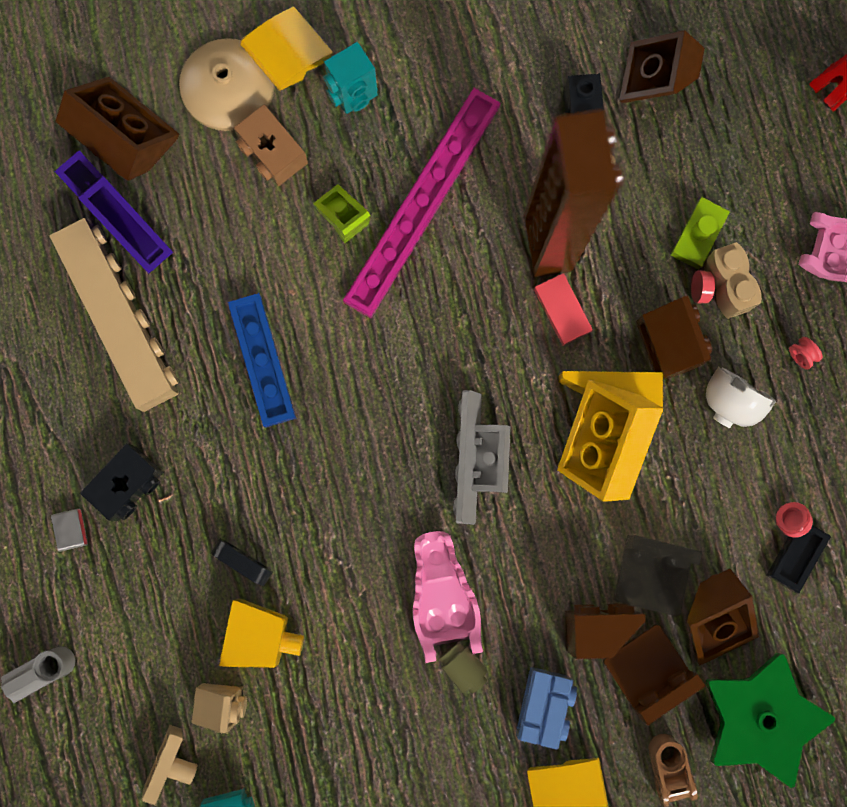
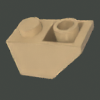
(218, 706)

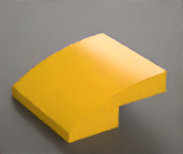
(286, 48)
(568, 784)

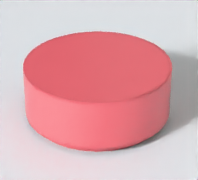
(702, 286)
(794, 519)

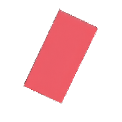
(563, 309)

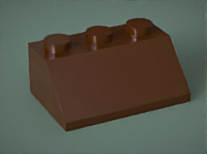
(115, 126)

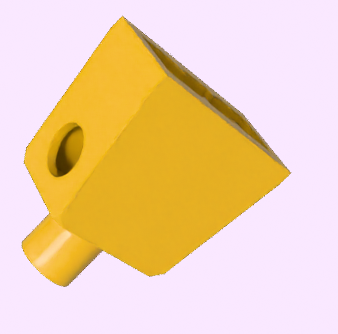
(257, 637)

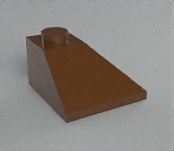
(661, 66)
(721, 617)

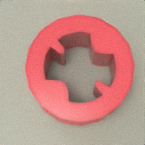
(805, 353)

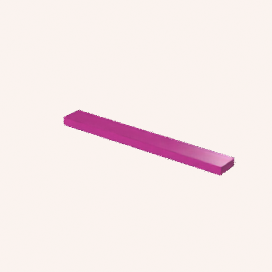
(421, 203)

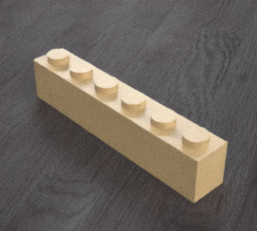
(114, 314)

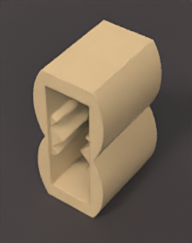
(734, 285)

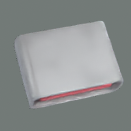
(69, 530)

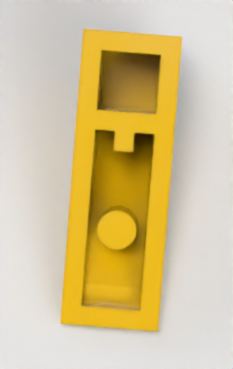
(642, 383)

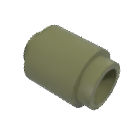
(463, 668)

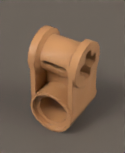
(671, 776)

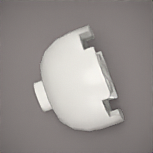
(736, 400)

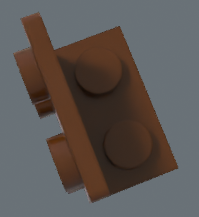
(652, 674)

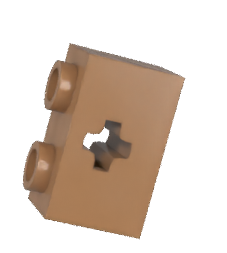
(264, 129)

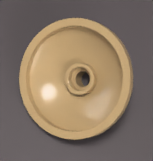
(227, 100)

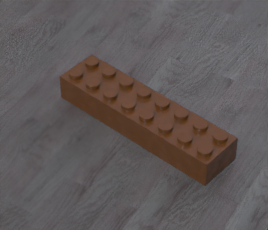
(571, 191)

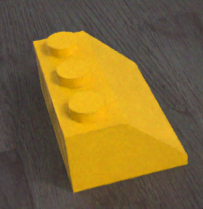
(609, 441)

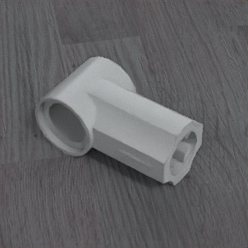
(37, 673)

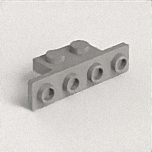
(482, 458)

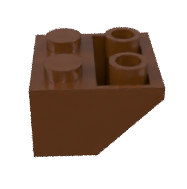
(674, 338)
(599, 632)

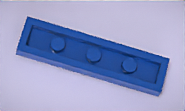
(262, 360)

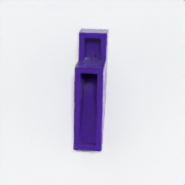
(113, 211)

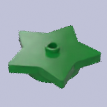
(742, 709)

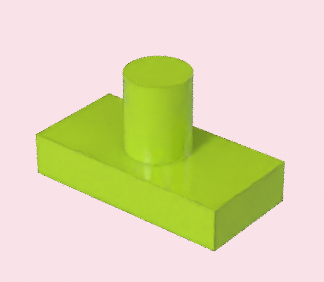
(700, 233)

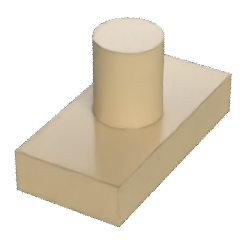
(168, 766)

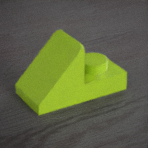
(343, 212)

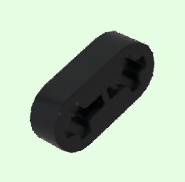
(241, 562)

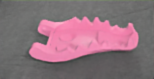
(830, 248)
(443, 600)

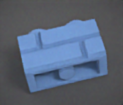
(545, 708)

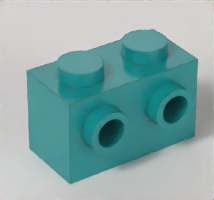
(350, 79)

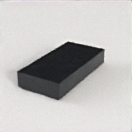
(798, 559)

